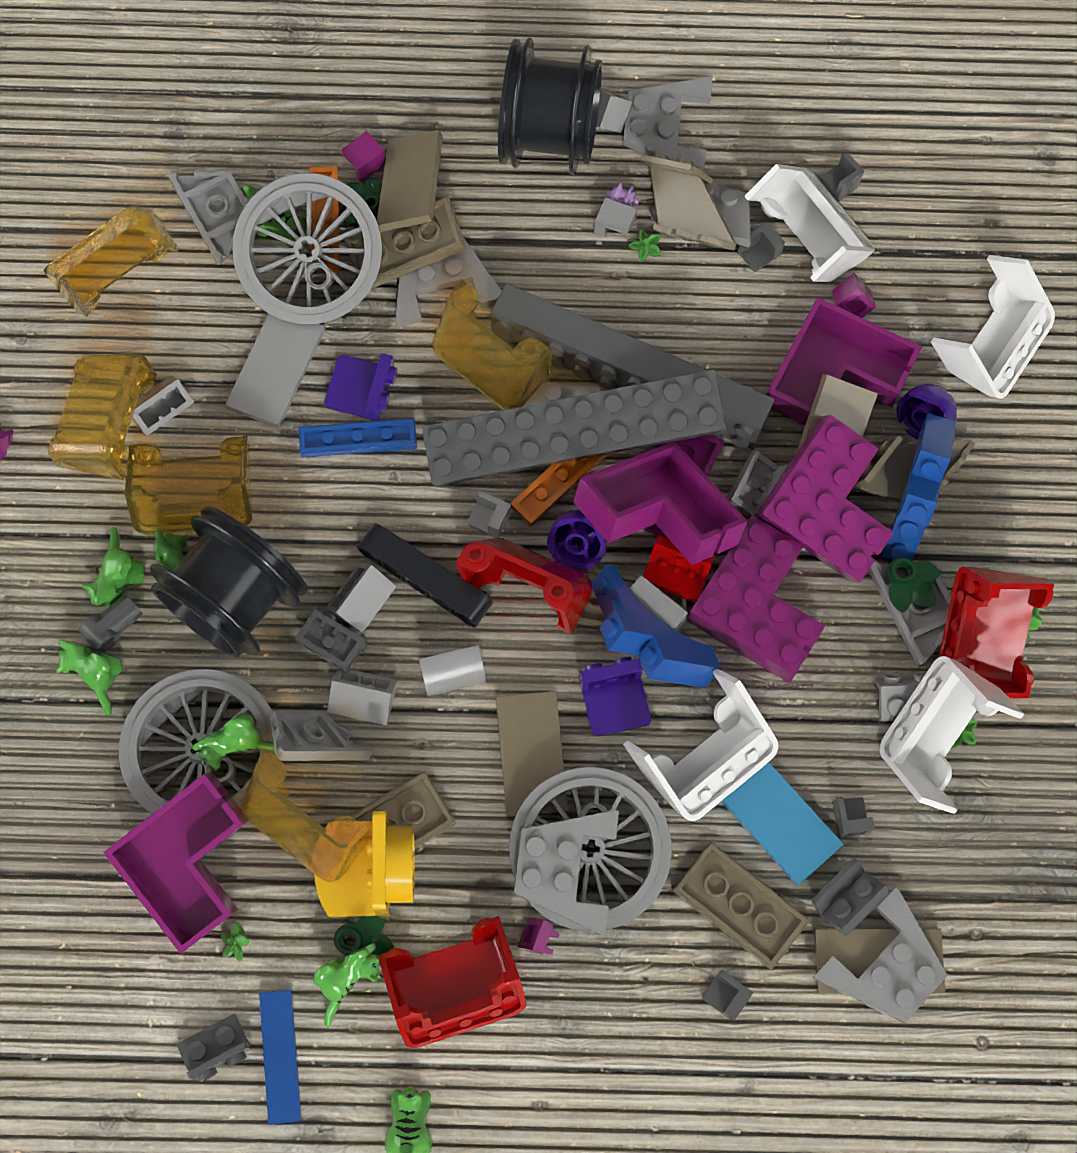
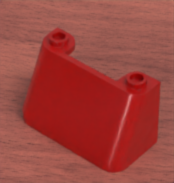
(563, 587)
(991, 624)
(453, 986)

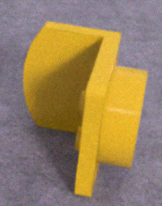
(377, 877)

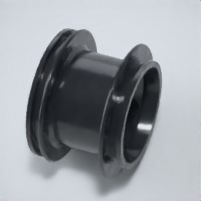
(548, 106)
(227, 583)

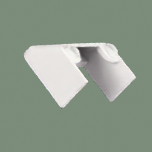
(814, 218)
(1010, 335)
(933, 722)
(719, 762)

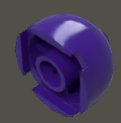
(922, 400)
(576, 541)

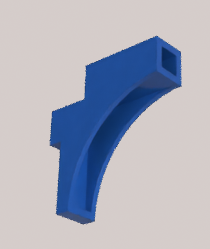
(922, 487)
(636, 631)

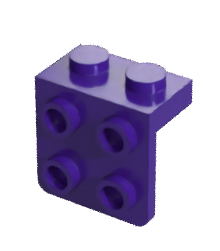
(361, 386)
(614, 696)

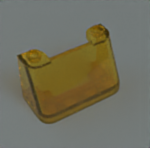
(483, 358)
(100, 413)
(173, 490)
(320, 850)

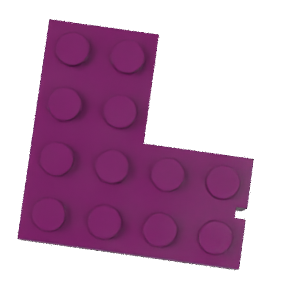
(844, 348)
(664, 491)
(812, 504)
(743, 608)
(165, 866)

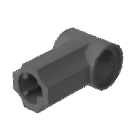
(104, 629)

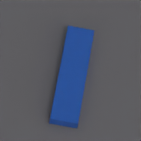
(357, 437)
(280, 1057)

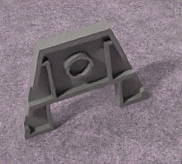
(655, 118)
(442, 275)
(551, 864)
(900, 974)

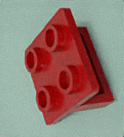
(674, 573)

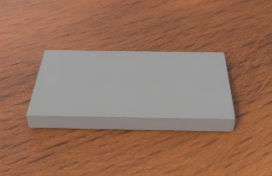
(274, 370)

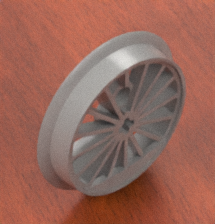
(286, 195)
(159, 706)
(645, 807)

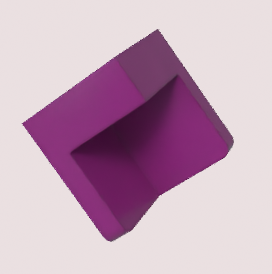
(364, 155)
(854, 296)

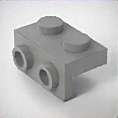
(754, 483)
(895, 692)

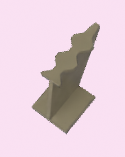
(685, 203)
(891, 465)

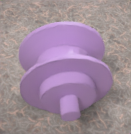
(622, 195)

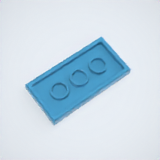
(782, 823)

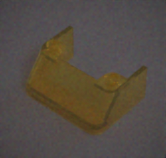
(108, 255)

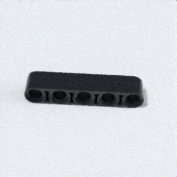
(425, 575)

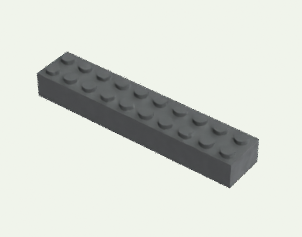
(617, 359)
(574, 428)

